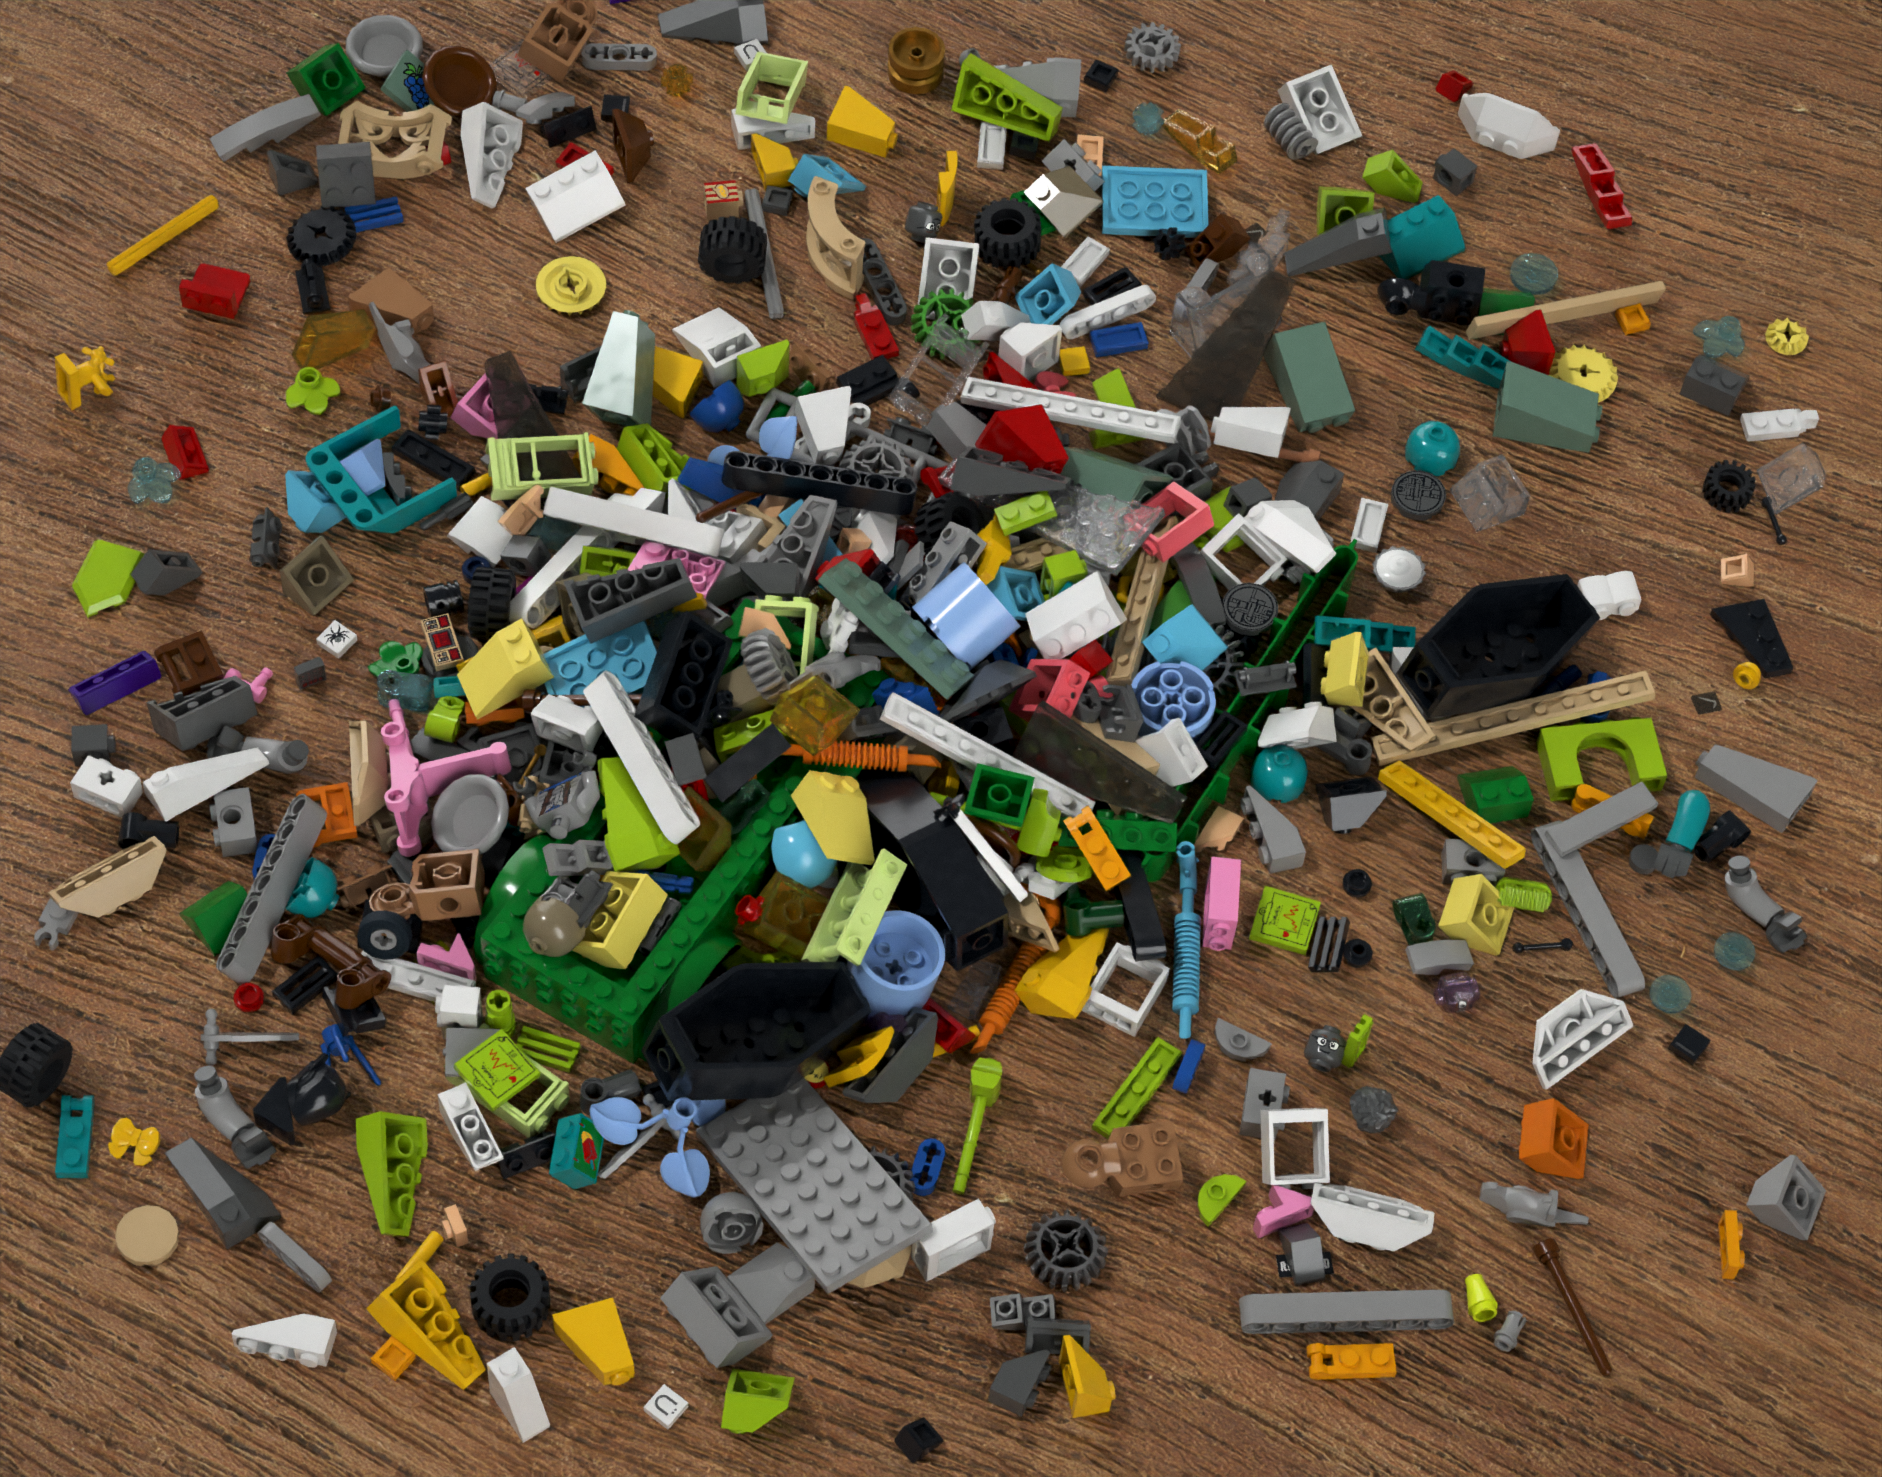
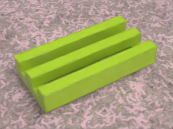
(550, 1039)
(1357, 1041)

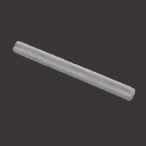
(768, 276)

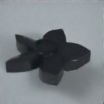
(950, 806)

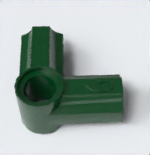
(1085, 915)

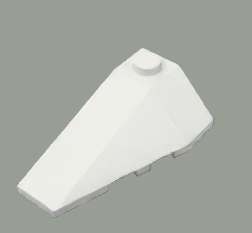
(1292, 532)
(191, 783)

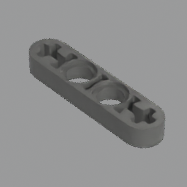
(883, 280)

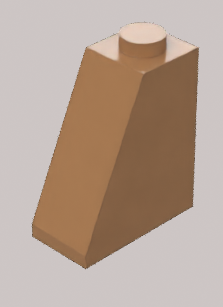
(394, 301)

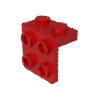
(214, 290)

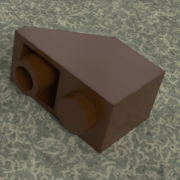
(1218, 240)

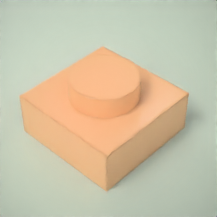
(454, 1226)

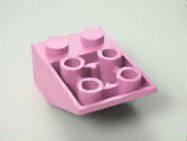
(701, 569)

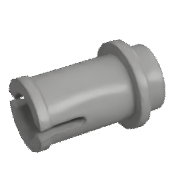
(507, 101)
(1506, 1337)

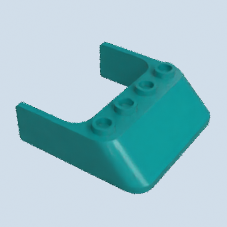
(377, 510)

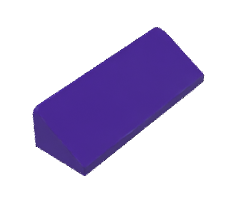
(115, 682)

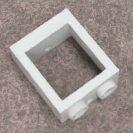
(1257, 542)
(1115, 1012)
(1319, 1121)
(954, 1240)

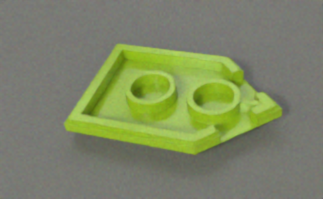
(106, 576)

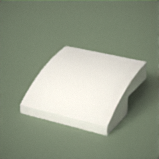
(481, 532)

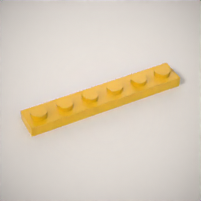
(1452, 814)

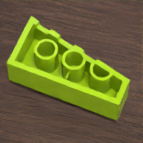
(1003, 101)

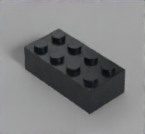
(683, 677)

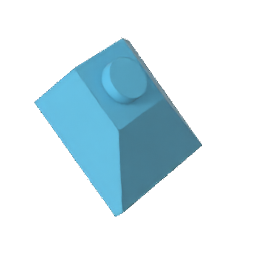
(825, 168)
(1049, 295)
(310, 503)
(1016, 591)
(1186, 639)

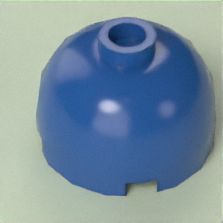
(720, 409)

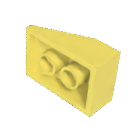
(504, 669)
(836, 816)

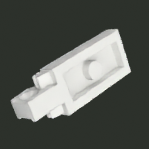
(1777, 423)

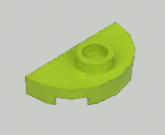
(1217, 1195)

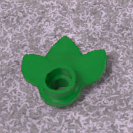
(397, 658)

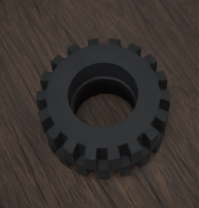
(1008, 217)
(732, 250)
(939, 512)
(490, 601)
(34, 1064)
(510, 1274)

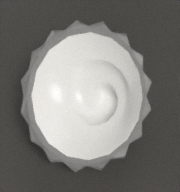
(1398, 569)

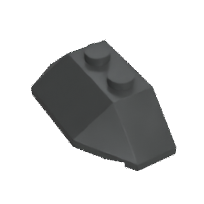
(902, 1062)

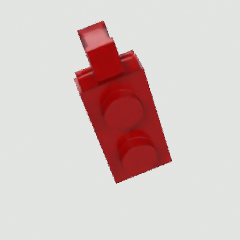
(874, 329)

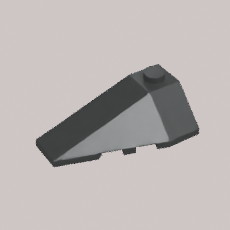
(716, 20)
(988, 686)

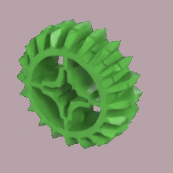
(940, 305)

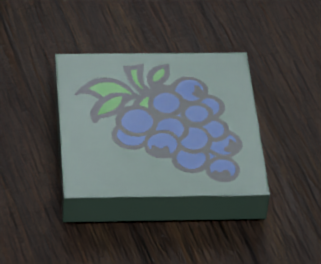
(406, 84)

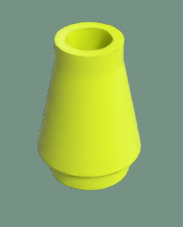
(1480, 1300)

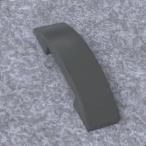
(1199, 583)

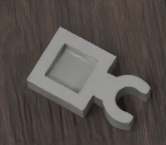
(54, 921)

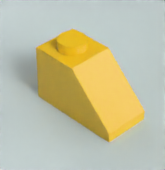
(772, 161)

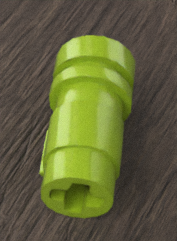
(500, 1012)

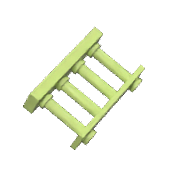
(855, 910)

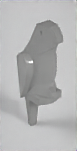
(399, 345)
(838, 669)
(1527, 1205)

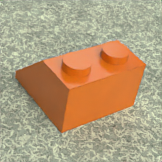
(1553, 1139)

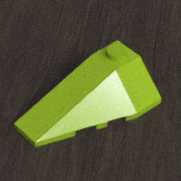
(633, 834)

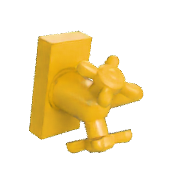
(72, 378)

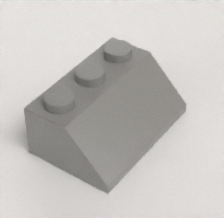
(715, 1316)

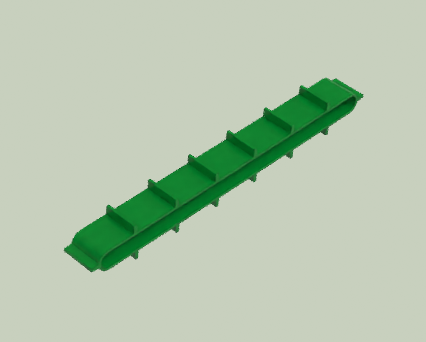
(1343, 563)

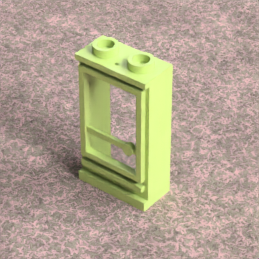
(773, 70)
(504, 465)
(800, 608)
(539, 1115)

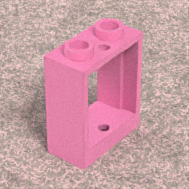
(1221, 903)

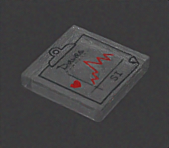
(517, 74)

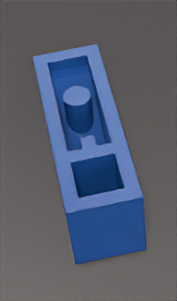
(706, 479)

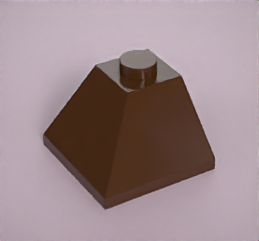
(631, 143)

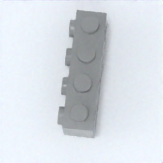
(952, 548)

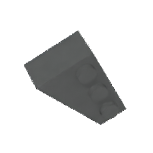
(203, 714)

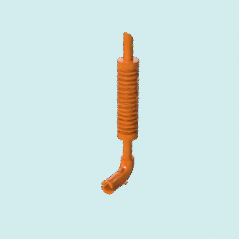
(864, 756)
(1005, 998)

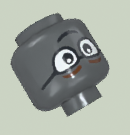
(923, 221)
(1325, 1048)

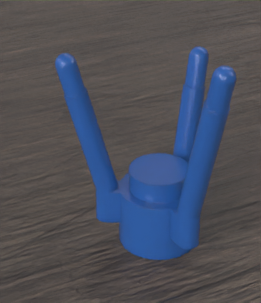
(339, 1046)

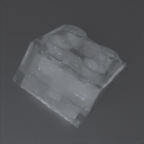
(1491, 493)

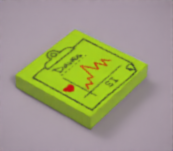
(1285, 920)
(496, 1070)

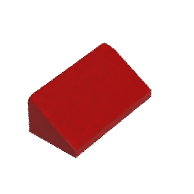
(184, 451)
(950, 1032)

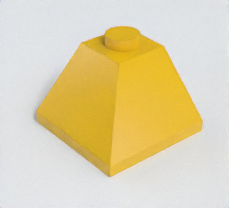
(1084, 1380)

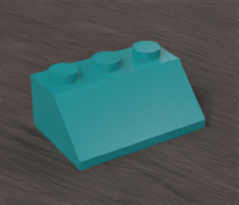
(1422, 236)

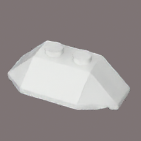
(1507, 126)
(1576, 1033)
(1370, 1217)

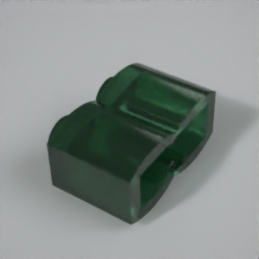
(744, 803)

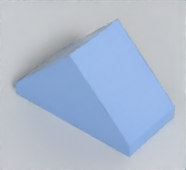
(366, 467)

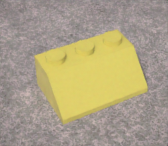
(622, 919)

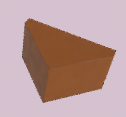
(437, 387)

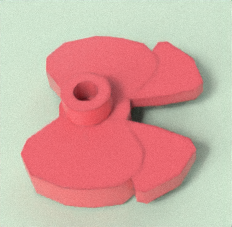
(1052, 382)

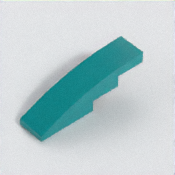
(1462, 357)
(1375, 634)

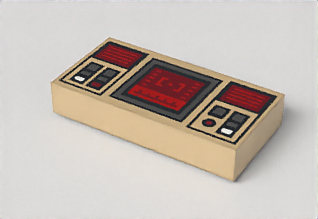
(442, 642)

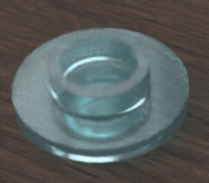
(1734, 951)
(1670, 994)

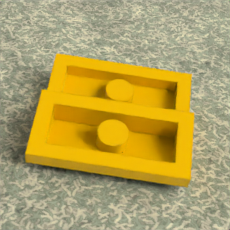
(946, 186)
(860, 1056)

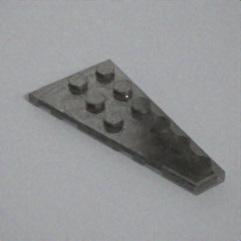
(1229, 358)
(520, 416)
(1093, 767)

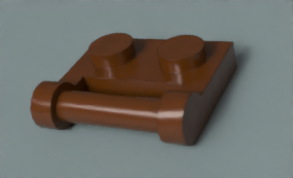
(196, 658)

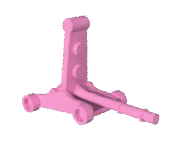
(416, 782)

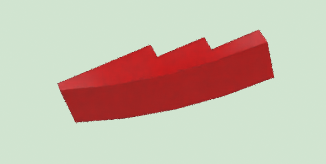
(1600, 185)

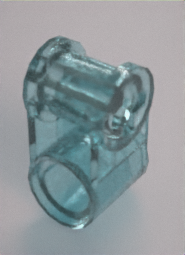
(553, 531)
(411, 690)

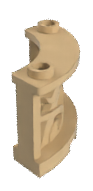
(413, 130)
(830, 246)

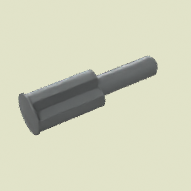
(449, 510)

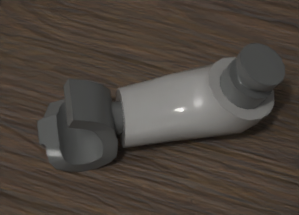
(283, 756)
(1750, 898)
(224, 1113)

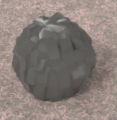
(1372, 1109)

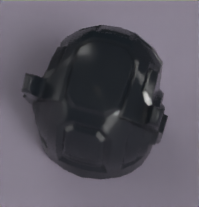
(316, 1092)

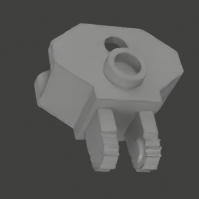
(1189, 432)

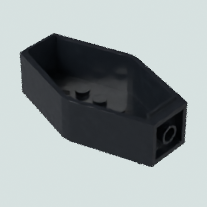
(1492, 620)
(942, 872)
(757, 1007)

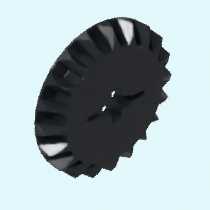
(324, 250)

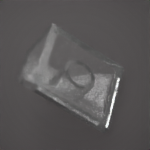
(1792, 477)

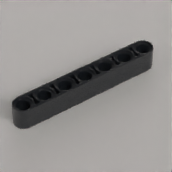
(801, 479)
(1139, 910)

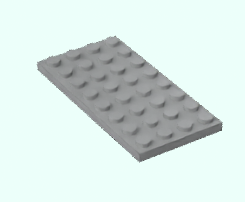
(814, 1183)

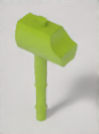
(1039, 826)
(983, 1091)

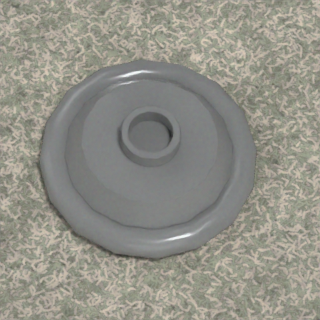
(380, 41)
(470, 814)

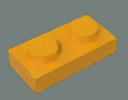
(1729, 1235)

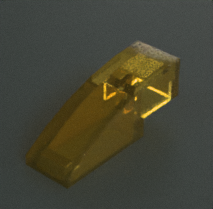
(1200, 140)

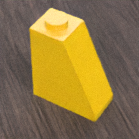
(861, 125)
(676, 379)
(597, 1340)

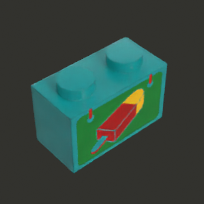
(576, 1151)

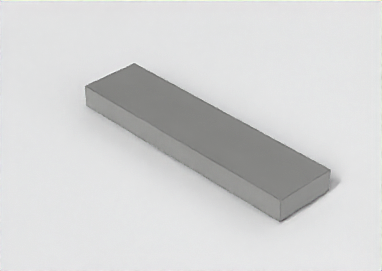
(1601, 819)

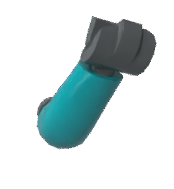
(1687, 827)

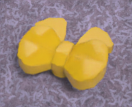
(144, 1141)

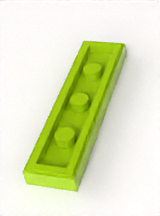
(1138, 1087)

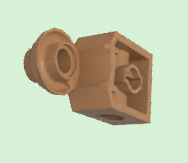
(559, 36)
(440, 888)
(1134, 1158)

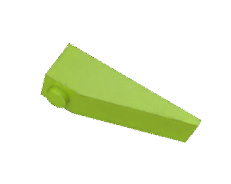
(390, 1157)

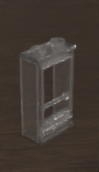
(953, 345)

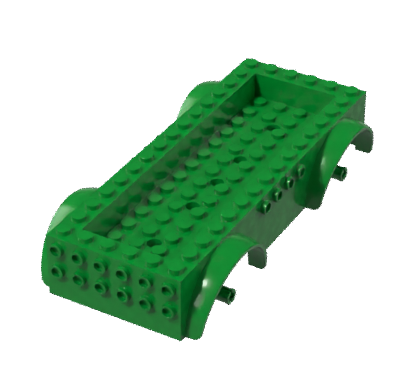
(624, 1004)

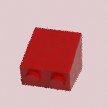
(1024, 436)

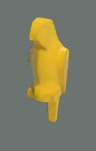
(995, 552)

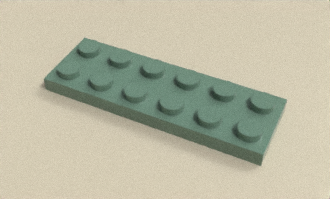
(896, 628)

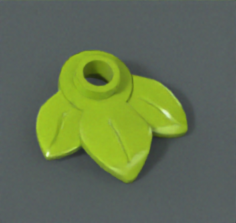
(311, 394)

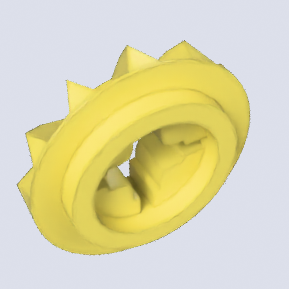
(1777, 339)

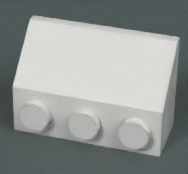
(575, 196)
(1074, 617)

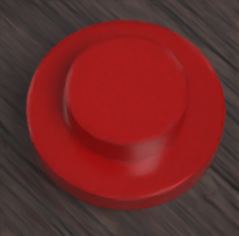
(248, 997)

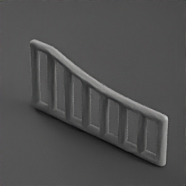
(921, 458)

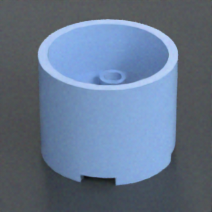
(966, 616)
(1174, 692)
(911, 953)

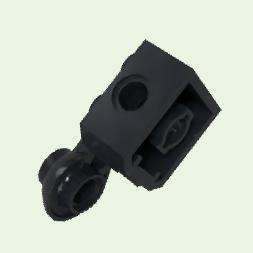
(1445, 293)
(991, 728)

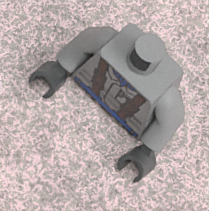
(566, 803)

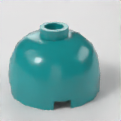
(1433, 448)
(1279, 773)
(314, 890)

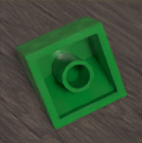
(327, 78)
(1497, 794)
(999, 795)

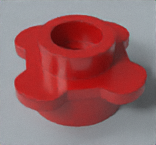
(749, 909)

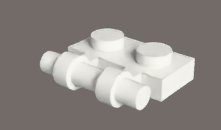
(838, 627)
(1037, 883)

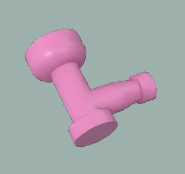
(257, 686)

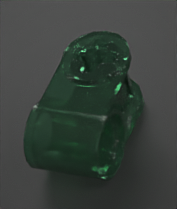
(1414, 918)

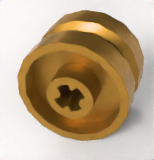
(916, 60)

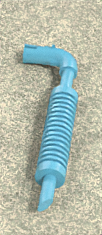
(1186, 943)

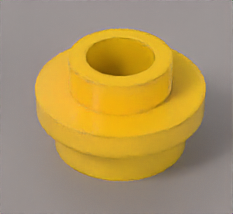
(1747, 675)

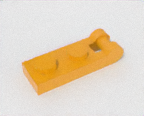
(1588, 796)
(1098, 849)
(1351, 1361)

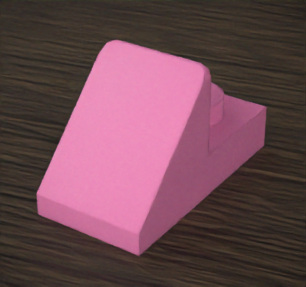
(455, 961)
(1288, 1209)

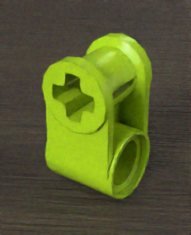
(444, 719)

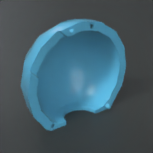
(800, 856)

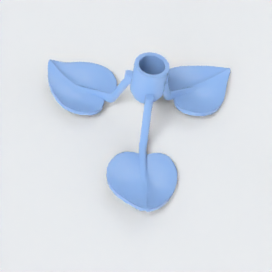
(776, 438)
(682, 1171)

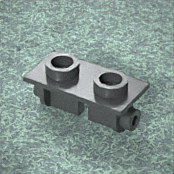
(903, 431)
(268, 530)
(1266, 678)
(592, 895)

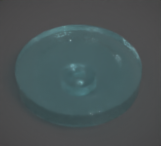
(1533, 273)

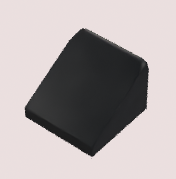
(917, 1439)

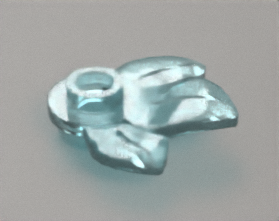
(1720, 336)
(153, 484)

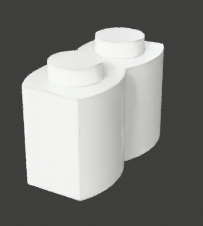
(1611, 593)

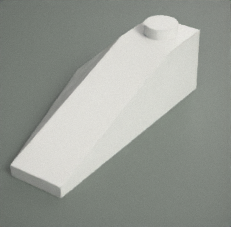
(488, 147)

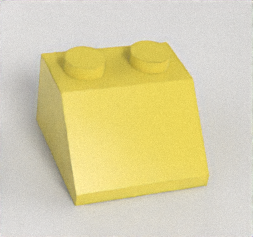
(1346, 671)
(1475, 914)

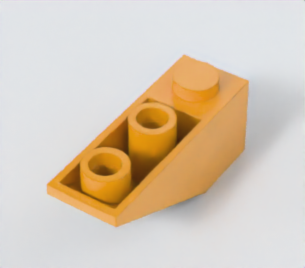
(613, 470)

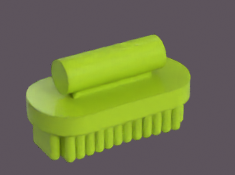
(1524, 894)

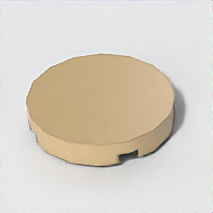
(147, 1235)

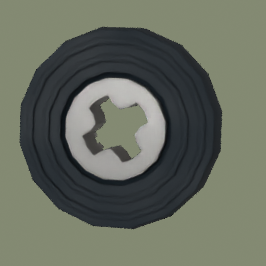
(387, 922)

